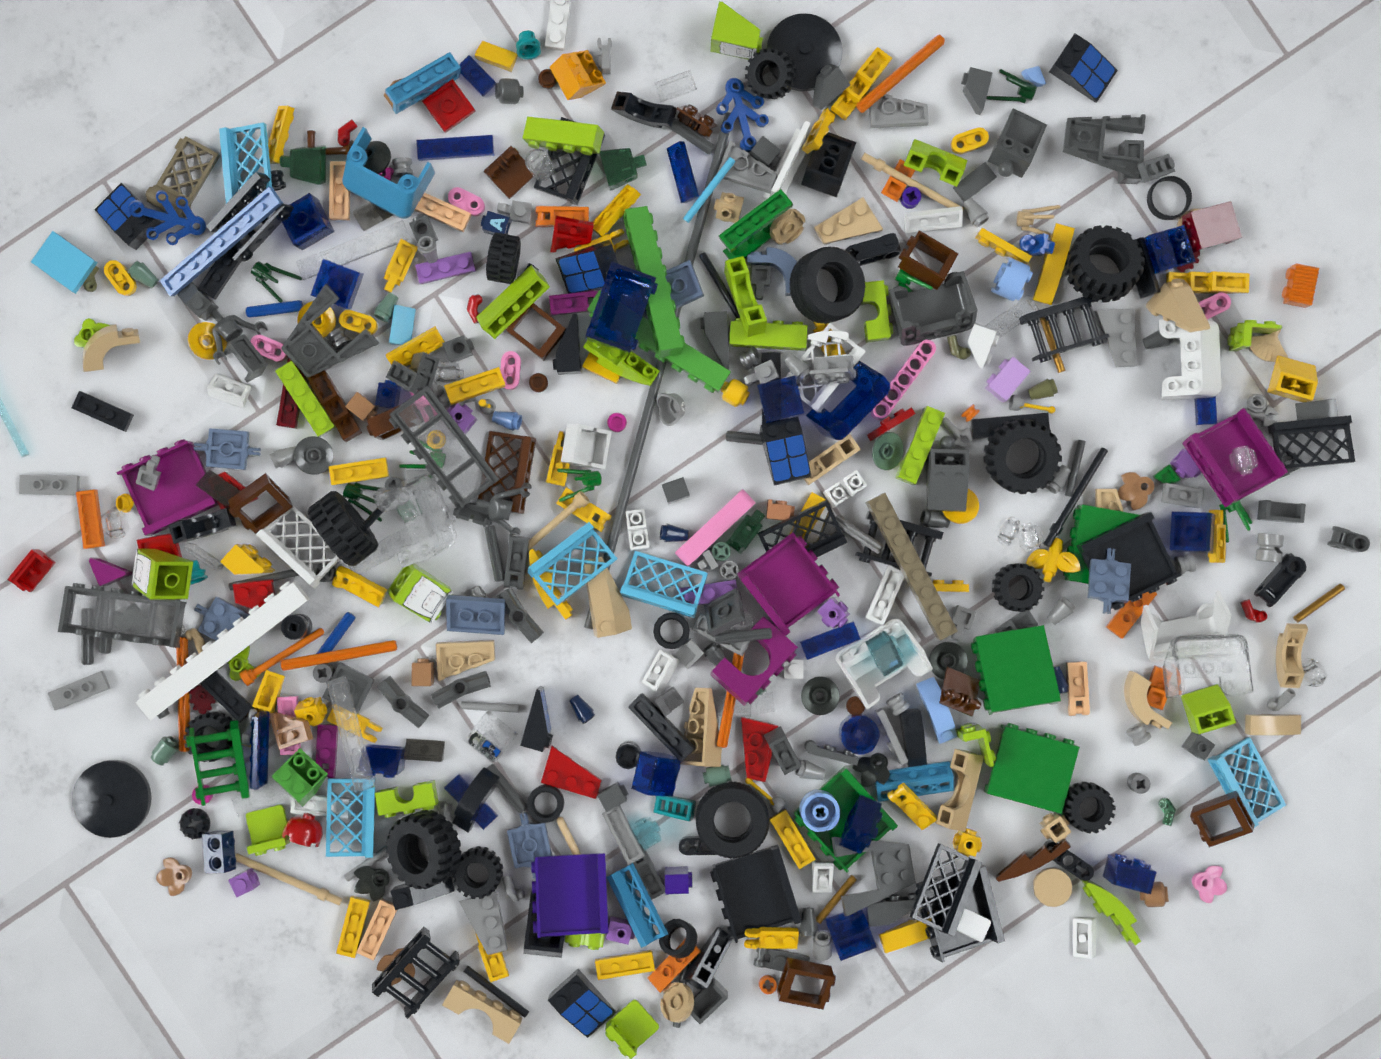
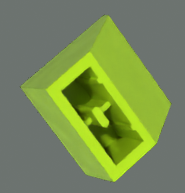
(1207, 709)

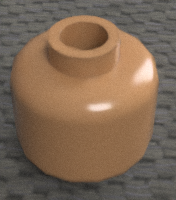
(1158, 896)

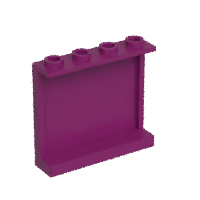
(1212, 450)
(176, 493)
(788, 582)

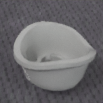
(670, 408)

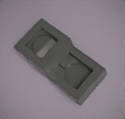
(974, 182)
(1316, 409)
(1019, 621)

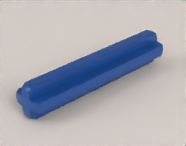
(275, 308)
(337, 633)

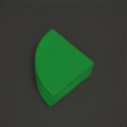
(1167, 475)

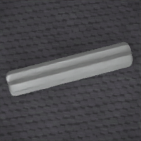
(859, 534)

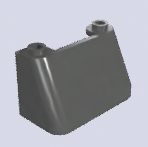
(933, 312)

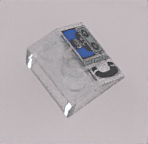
(491, 737)

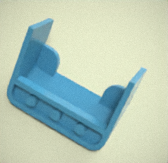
(394, 198)

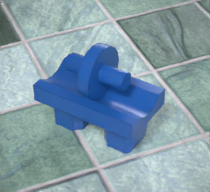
(1037, 244)

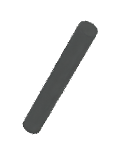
(1075, 468)

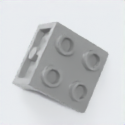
(833, 369)

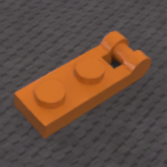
(579, 213)

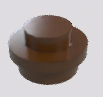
(547, 79)
(538, 382)
(854, 705)

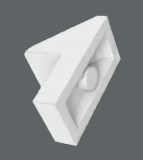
(822, 877)

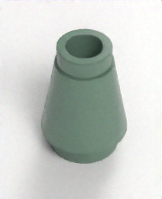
(141, 273)
(385, 309)

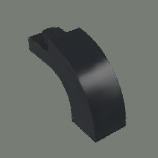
(643, 111)
(202, 526)
(474, 799)

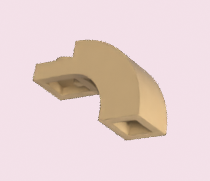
(102, 342)
(832, 457)
(1288, 655)
(1136, 700)

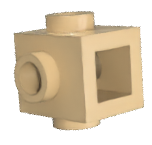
(728, 207)
(1060, 830)

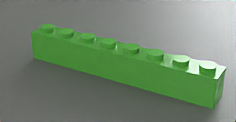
(647, 259)
(690, 360)

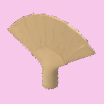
(1267, 347)

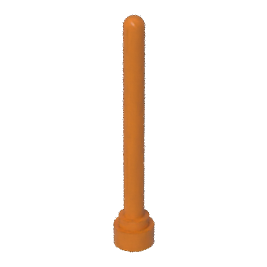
(250, 675)

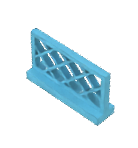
(230, 156)
(558, 554)
(659, 600)
(1229, 783)
(367, 821)

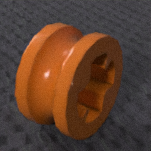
(970, 413)
(763, 988)

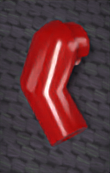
(344, 133)
(472, 307)
(1253, 614)

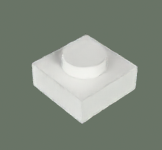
(794, 669)

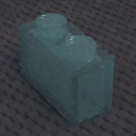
(885, 653)

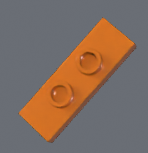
(90, 519)
(1128, 615)
(670, 969)

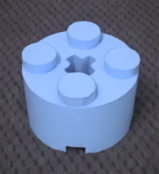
(1011, 279)
(821, 821)

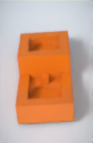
(894, 187)
(1156, 692)

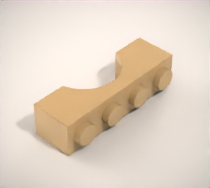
(956, 810)
(463, 997)

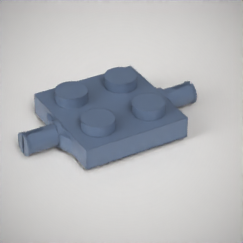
(227, 449)
(1109, 581)
(219, 617)
(528, 842)

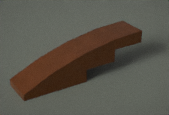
(334, 405)
(1026, 863)

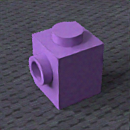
(1185, 465)
(244, 882)
(620, 930)

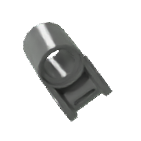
(1345, 540)

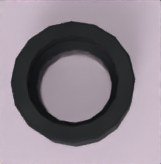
(671, 645)
(541, 817)
(689, 944)

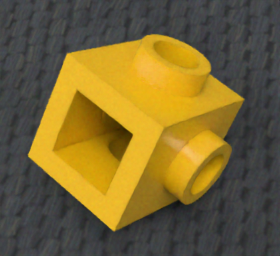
(312, 710)
(962, 837)

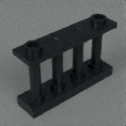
(240, 200)
(1050, 315)
(912, 531)
(409, 955)

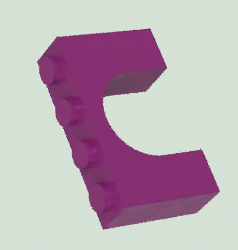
(744, 686)

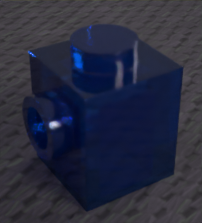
(387, 394)

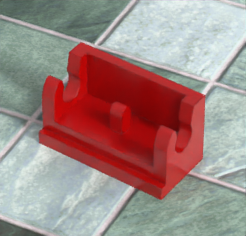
(31, 570)

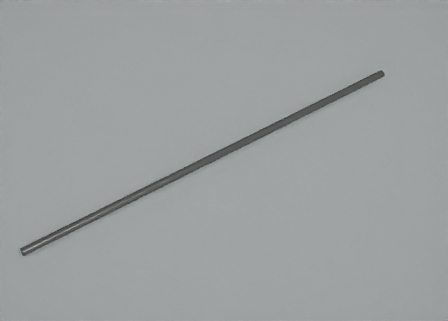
(654, 388)

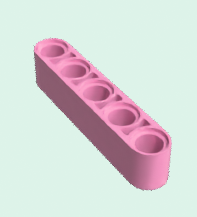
(909, 373)
(715, 527)

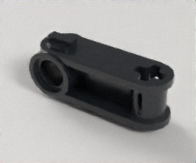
(875, 249)
(1280, 579)

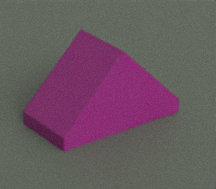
(106, 572)

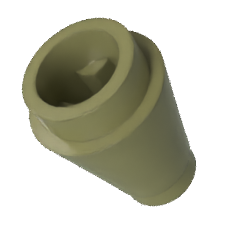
(1043, 390)

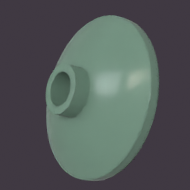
(887, 451)

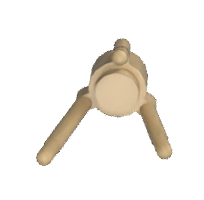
(1026, 218)

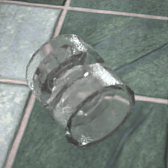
(536, 161)

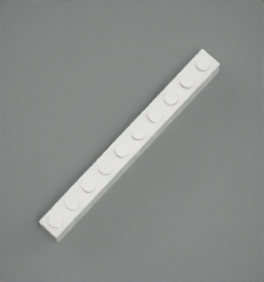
(221, 651)

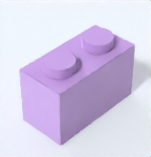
(1007, 379)

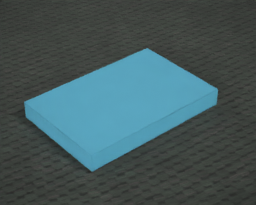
(64, 262)

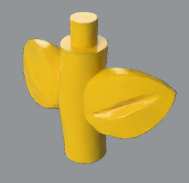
(1053, 560)

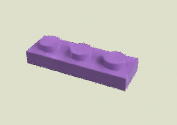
(445, 268)
(710, 591)

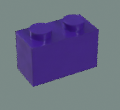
(678, 880)

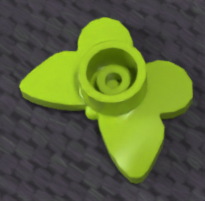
(89, 328)
(240, 663)

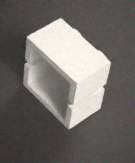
(586, 446)

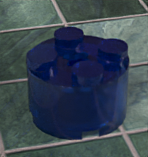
(868, 739)

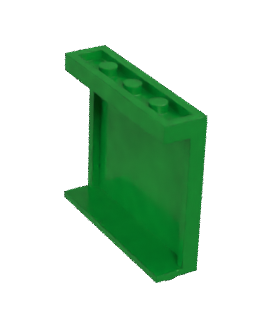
(1089, 523)
(1015, 669)
(1032, 768)
(846, 791)

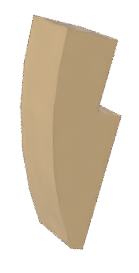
(1272, 724)

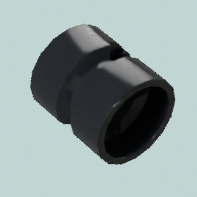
(296, 626)
(628, 754)

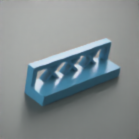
(423, 82)
(916, 777)
(634, 906)

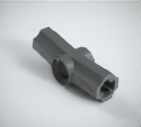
(527, 625)
(472, 684)
(393, 693)

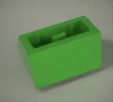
(300, 777)

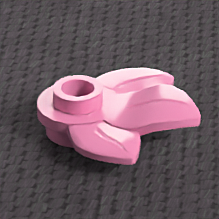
(1211, 884)

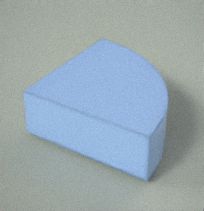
(1034, 75)

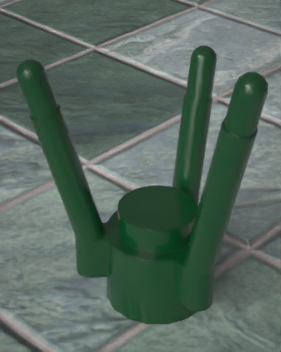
(1025, 90)
(262, 272)
(354, 493)

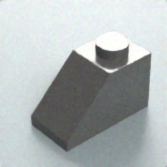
(828, 86)
(976, 87)
(197, 301)

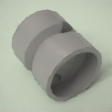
(1269, 547)

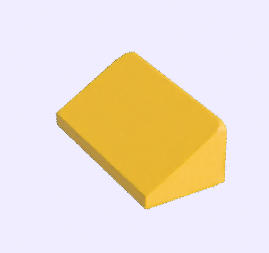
(496, 56)
(591, 365)

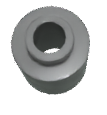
(822, 946)

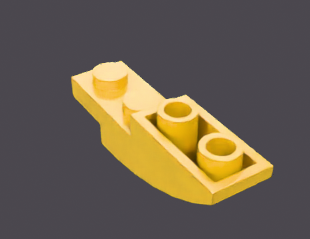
(564, 607)

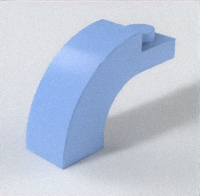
(938, 713)

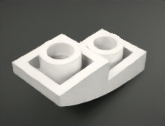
(821, 337)
(844, 489)
(637, 530)

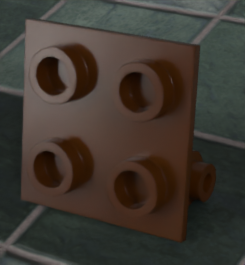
(690, 112)
(509, 172)
(960, 692)

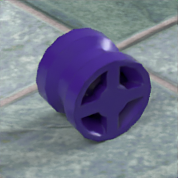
(908, 201)

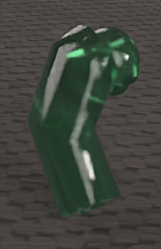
(1168, 810)

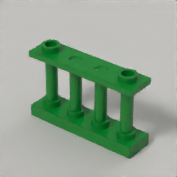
(754, 228)
(235, 751)

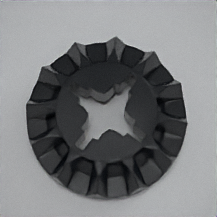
(197, 815)

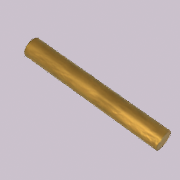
(1049, 336)
(1319, 602)
(835, 899)

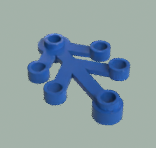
(741, 111)
(171, 218)

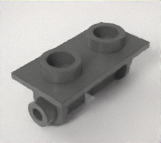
(471, 511)

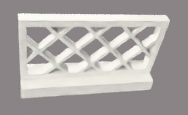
(790, 161)
(826, 390)
(292, 559)

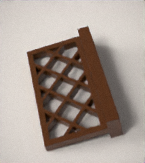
(523, 468)

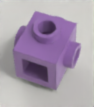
(467, 419)
(827, 612)

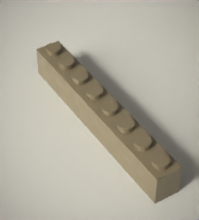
(911, 566)

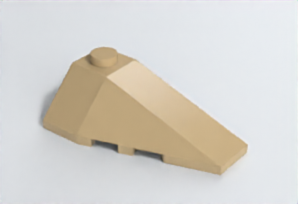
(1180, 305)
(606, 604)
(703, 730)

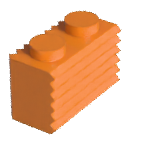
(1300, 285)

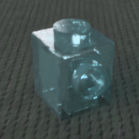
(647, 832)

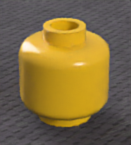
(735, 392)

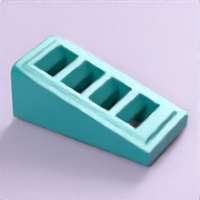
(674, 814)

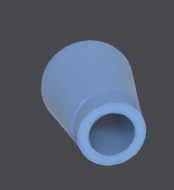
(507, 419)

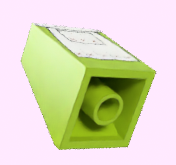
(734, 34)
(161, 574)
(419, 592)

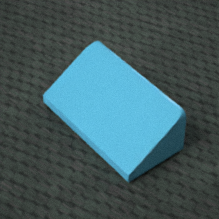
(402, 325)

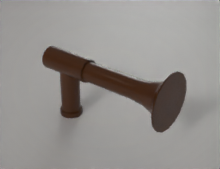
(329, 151)

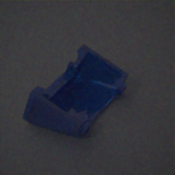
(620, 308)
(868, 393)

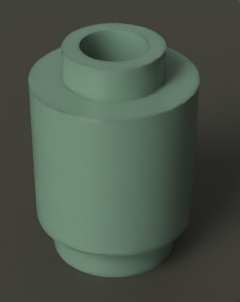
(164, 750)
(717, 775)

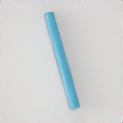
(709, 189)

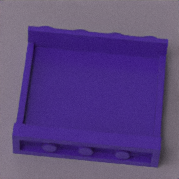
(570, 895)

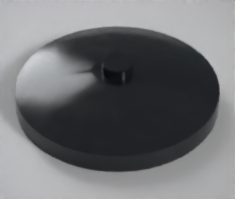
(810, 44)
(111, 798)

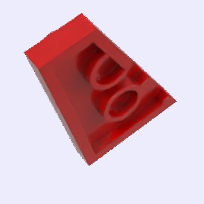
(756, 748)
(569, 775)

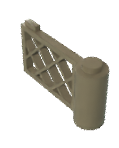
(172, 194)

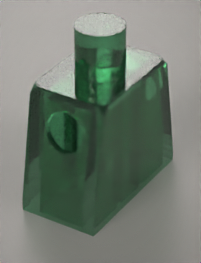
(306, 163)
(621, 166)
(742, 536)

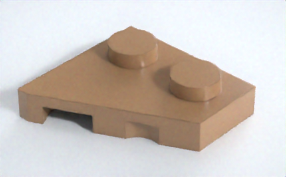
(290, 730)

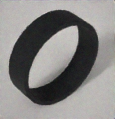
(1183, 184)

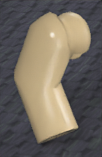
(197, 638)

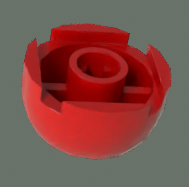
(303, 830)

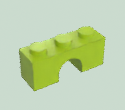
(927, 156)
(879, 328)
(390, 802)

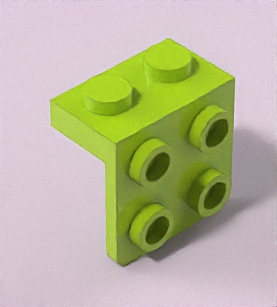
(1241, 335)
(971, 732)
(266, 829)
(631, 1028)

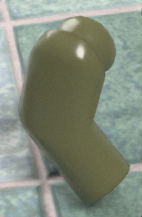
(90, 283)
(957, 350)

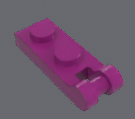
(570, 302)
(327, 747)

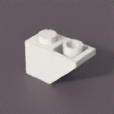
(981, 342)

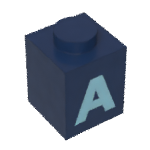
(495, 223)

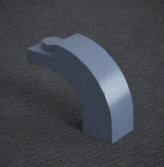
(775, 258)

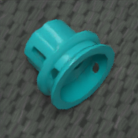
(528, 45)
(197, 573)

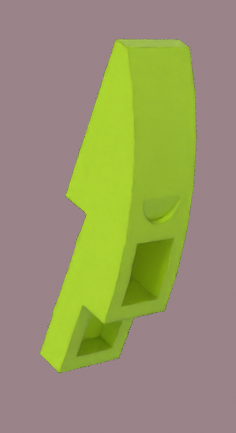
(623, 364)
(1109, 904)

